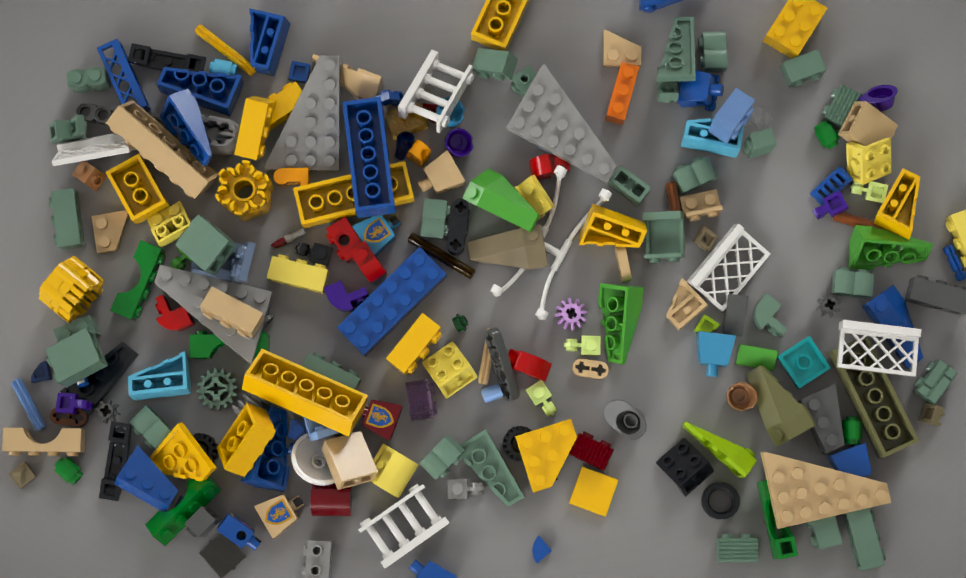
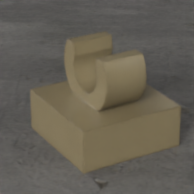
(931, 414)

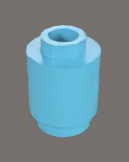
(223, 66)

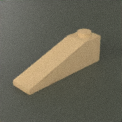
(359, 83)

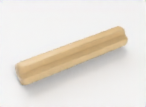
(485, 366)

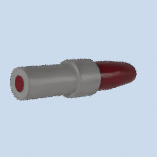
(288, 238)

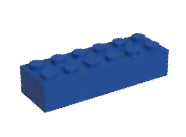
(369, 157)
(392, 301)

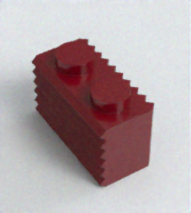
(591, 451)

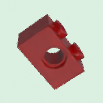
(343, 229)

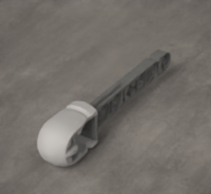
(227, 136)

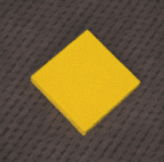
(593, 491)

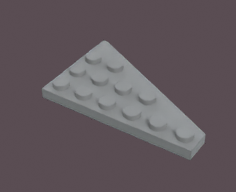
(555, 125)
(313, 126)
(191, 289)

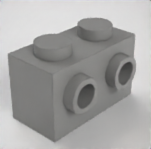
(318, 559)

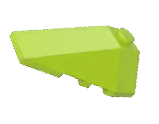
(733, 456)

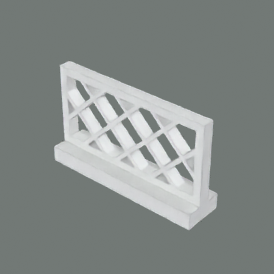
(90, 149)
(717, 254)
(880, 331)

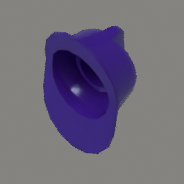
(880, 97)

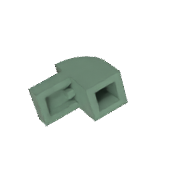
(667, 91)
(68, 130)
(763, 315)

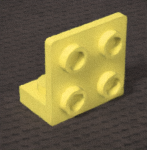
(868, 161)
(449, 369)

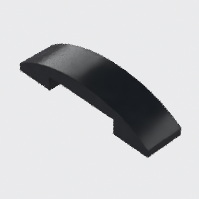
(158, 59)
(116, 459)

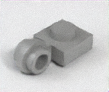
(458, 489)

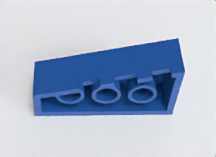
(212, 91)

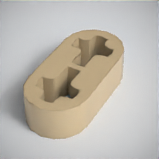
(623, 264)
(591, 364)

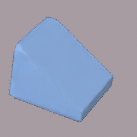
(491, 393)

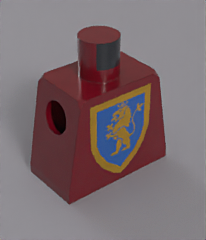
(382, 418)

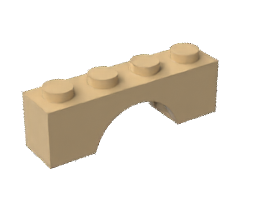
(20, 440)

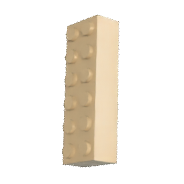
(161, 148)

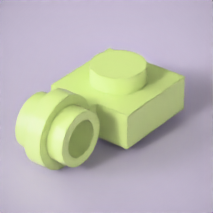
(874, 191)
(589, 345)
(539, 394)

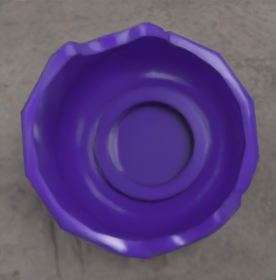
(458, 142)

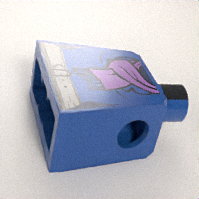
(232, 525)

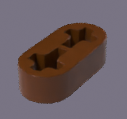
(69, 421)

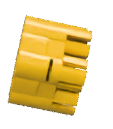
(231, 183)
(67, 288)

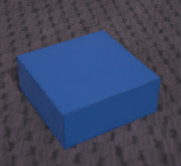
(299, 72)

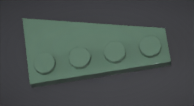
(488, 463)

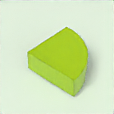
(706, 324)

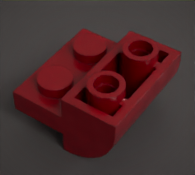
(330, 501)

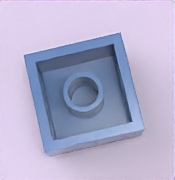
(732, 116)

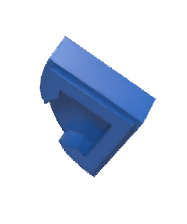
(540, 549)

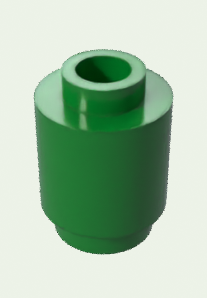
(826, 135)
(852, 430)
(68, 470)

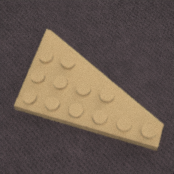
(812, 492)

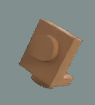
(89, 175)

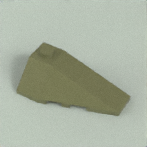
(779, 410)

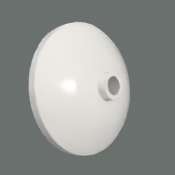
(304, 457)

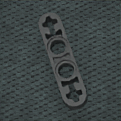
(502, 364)

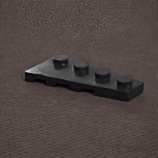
(103, 380)

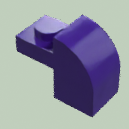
(341, 300)

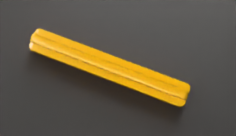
(225, 49)

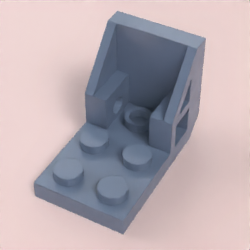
(235, 267)

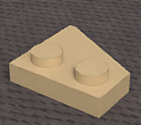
(619, 49)
(108, 230)
(685, 305)

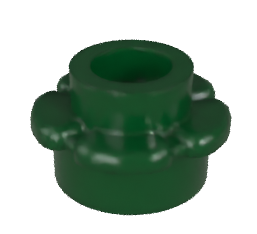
(460, 322)

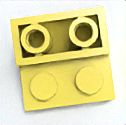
(536, 195)
(169, 224)
(393, 470)

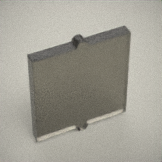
(222, 555)

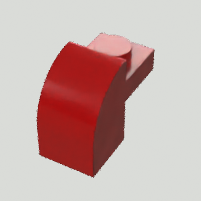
(544, 166)
(368, 262)
(172, 320)
(529, 364)

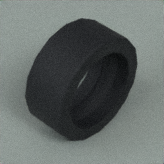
(733, 493)

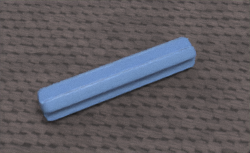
(28, 404)

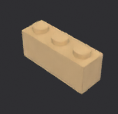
(231, 313)

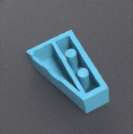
(697, 137)
(163, 380)

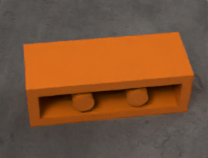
(622, 93)

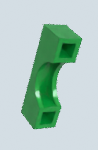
(130, 303)
(205, 345)
(168, 524)
(781, 540)

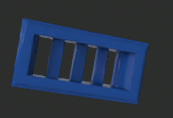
(842, 174)

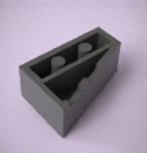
(826, 414)

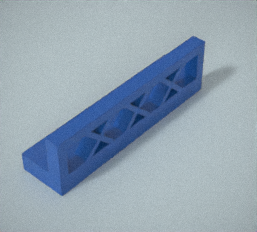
(127, 68)

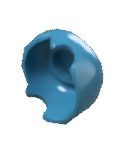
(456, 115)

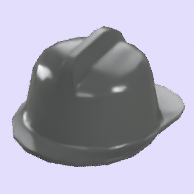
(625, 419)

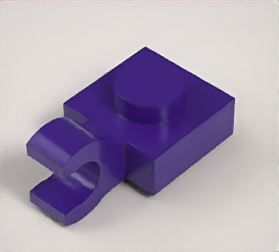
(833, 205)
(70, 402)

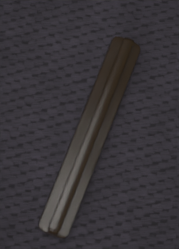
(441, 255)

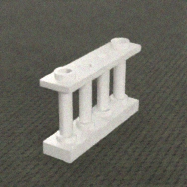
(423, 78)
(404, 544)

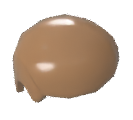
(741, 396)

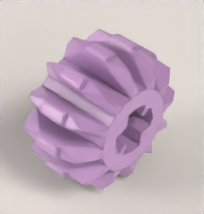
(577, 312)

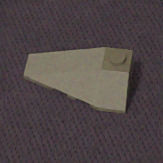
(511, 249)

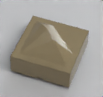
(705, 238)
(22, 475)

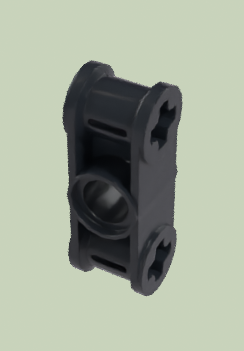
(458, 227)

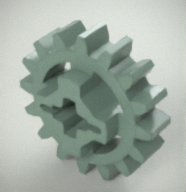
(216, 380)

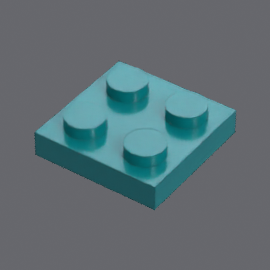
(803, 362)

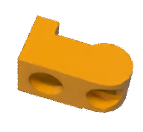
(419, 153)
(292, 176)

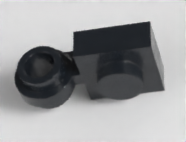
(319, 254)

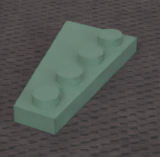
(679, 54)

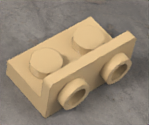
(700, 205)

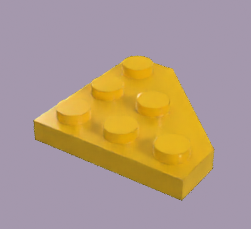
(545, 452)
(182, 456)

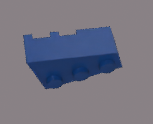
(267, 40)
(146, 481)

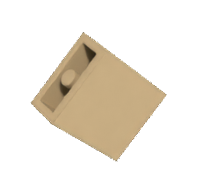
(866, 125)
(349, 460)

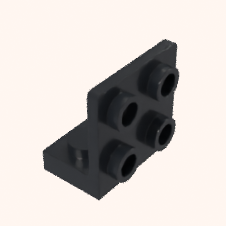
(685, 466)

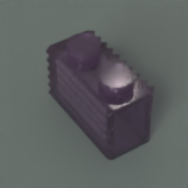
(420, 400)

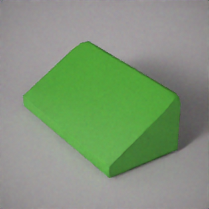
(756, 356)

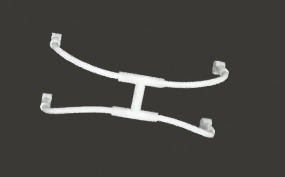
(560, 254)

